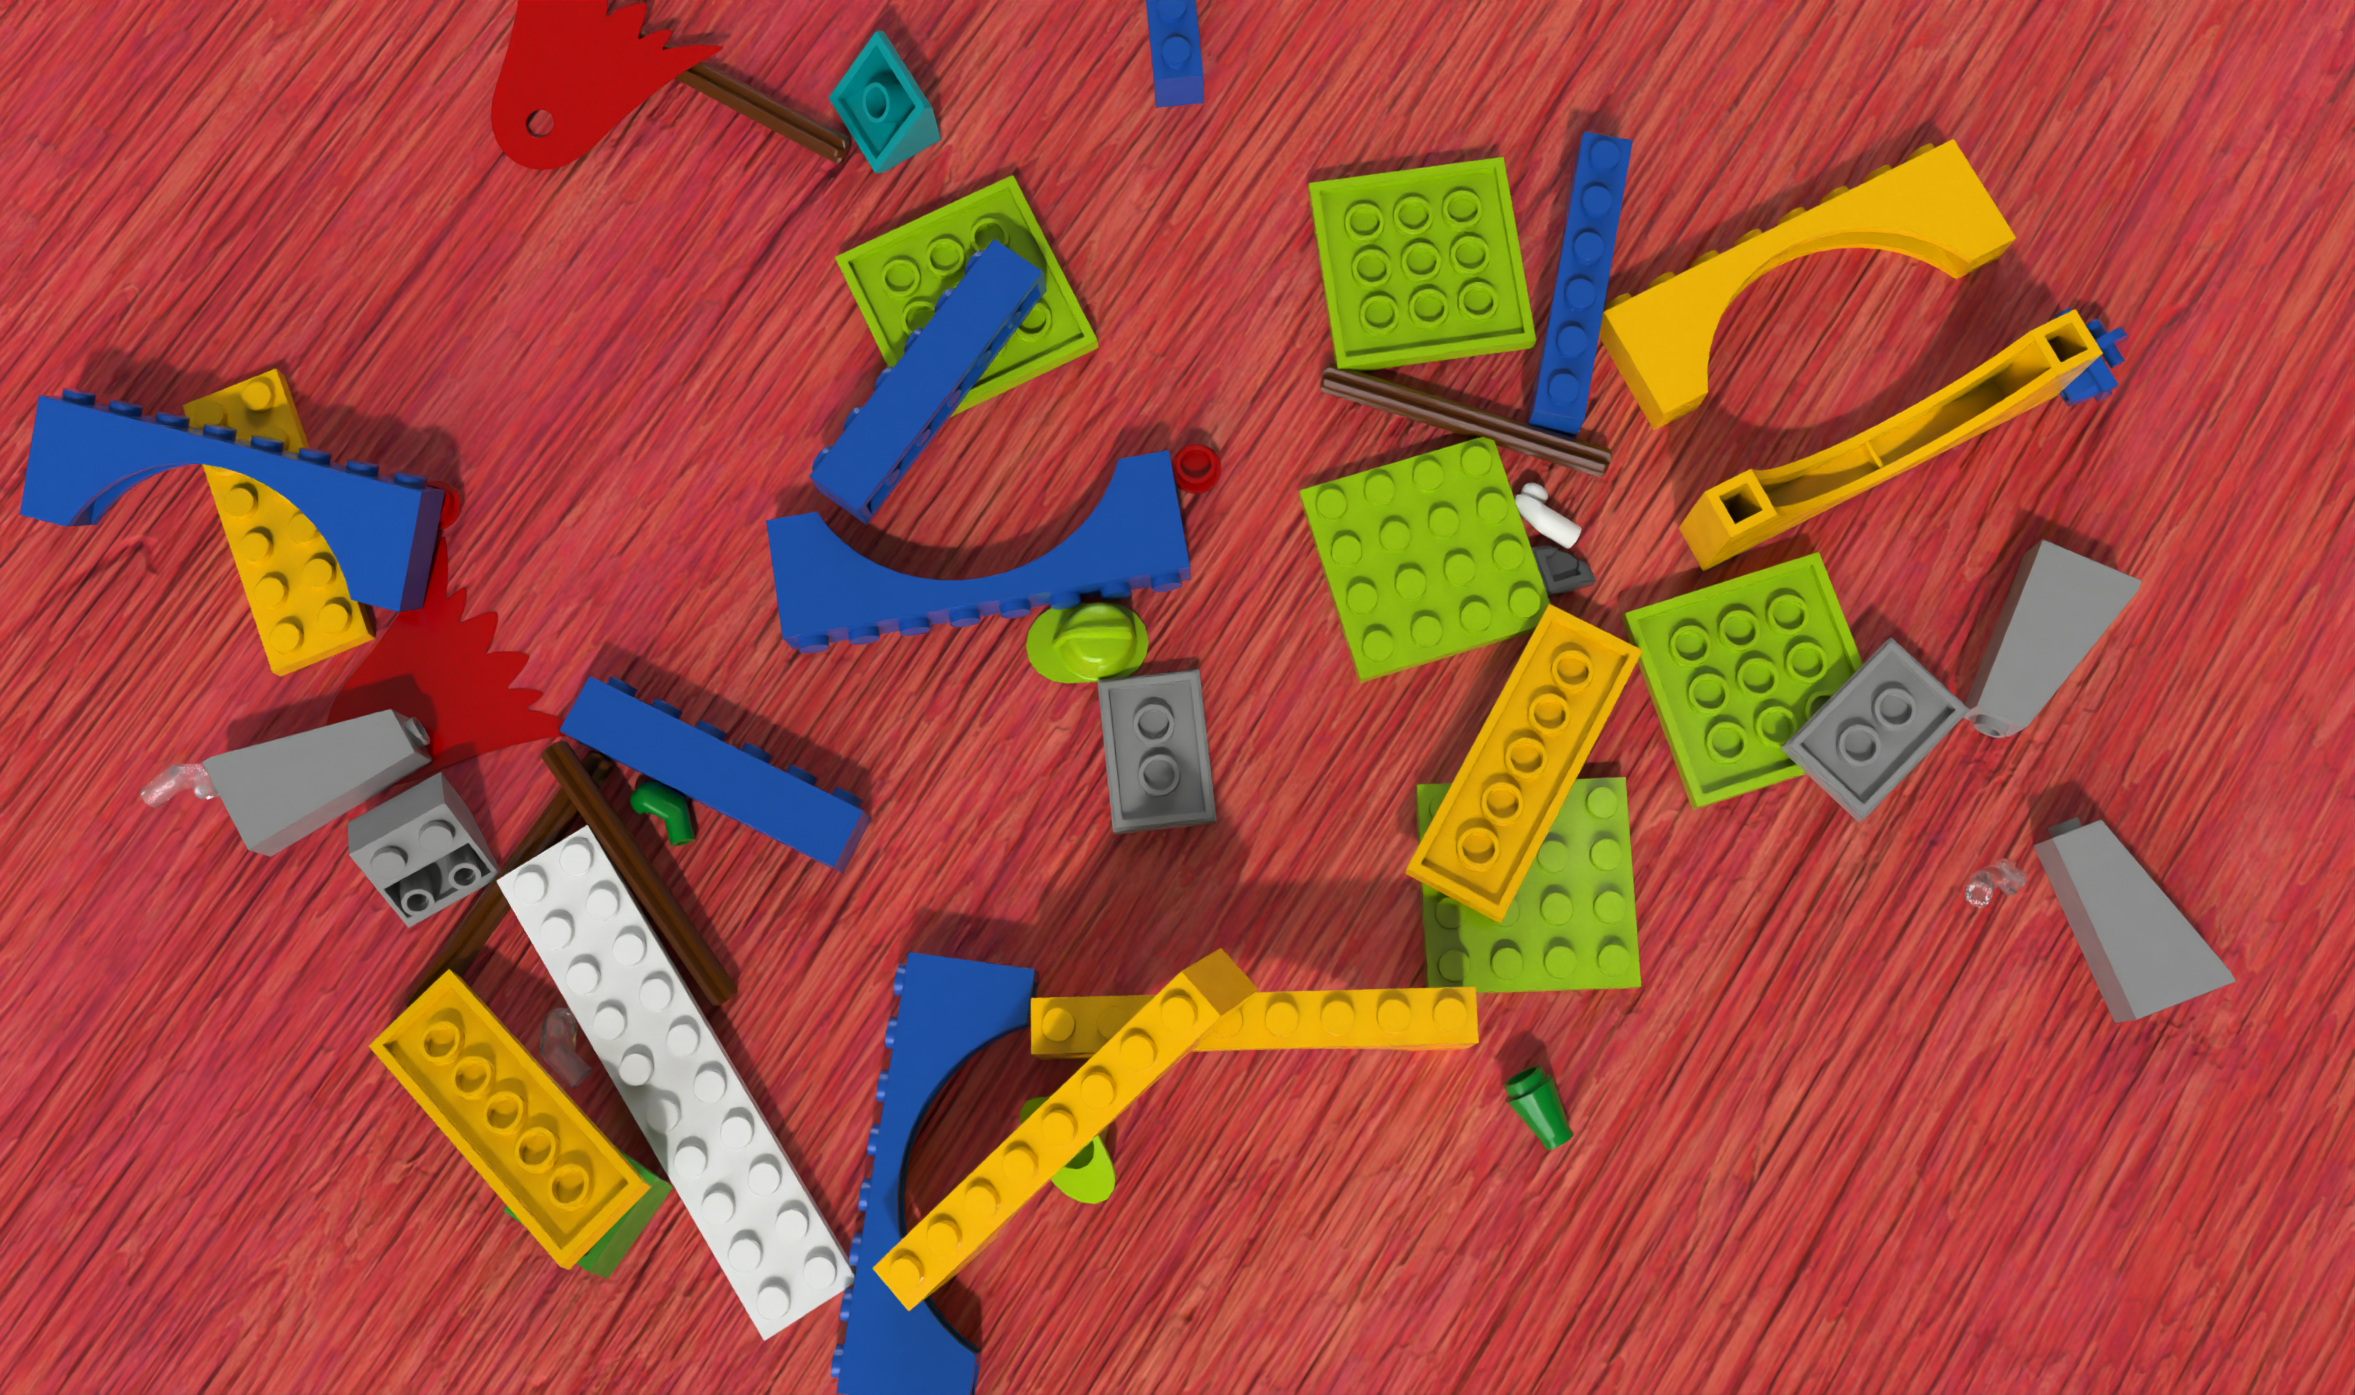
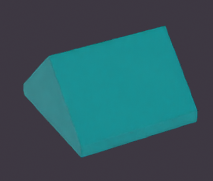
(884, 106)

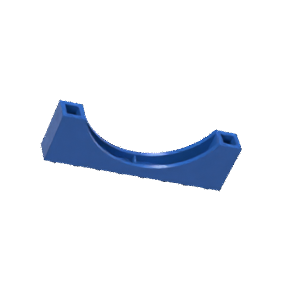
(373, 523)
(1123, 546)
(942, 1021)

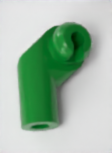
(667, 804)

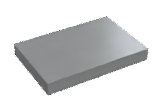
(1875, 729)
(1156, 752)

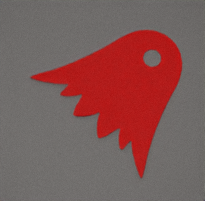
(582, 72)
(444, 678)

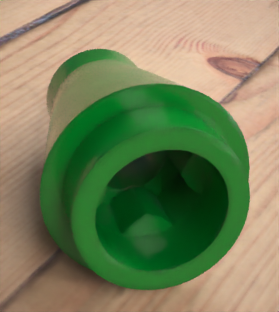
(1538, 1104)

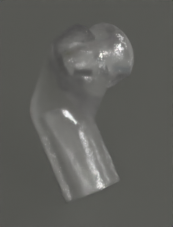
(1999, 874)

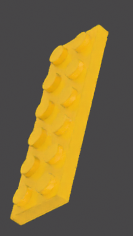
(279, 553)
(1523, 763)
(510, 1119)

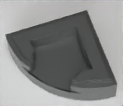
(1561, 571)

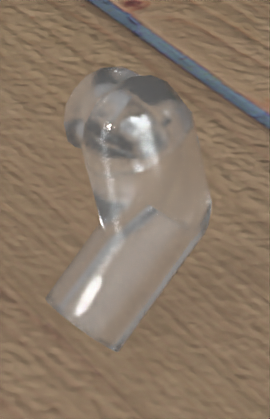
(177, 778)
(559, 1044)

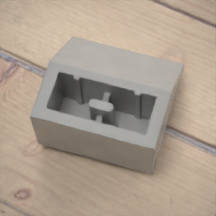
(422, 850)

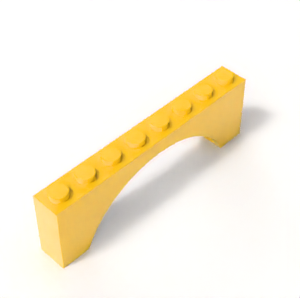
(1921, 209)
(1776, 499)
(1277, 1020)
(1063, 1125)

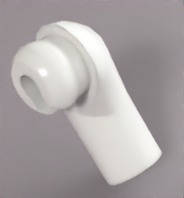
(1544, 519)

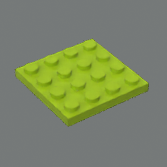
(1421, 265)
(910, 268)
(1425, 558)
(1742, 673)
(1569, 917)

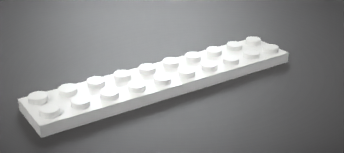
(678, 1082)

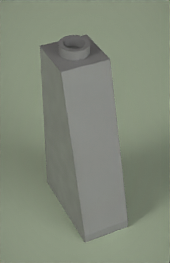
(2042, 634)
(312, 777)
(2125, 924)

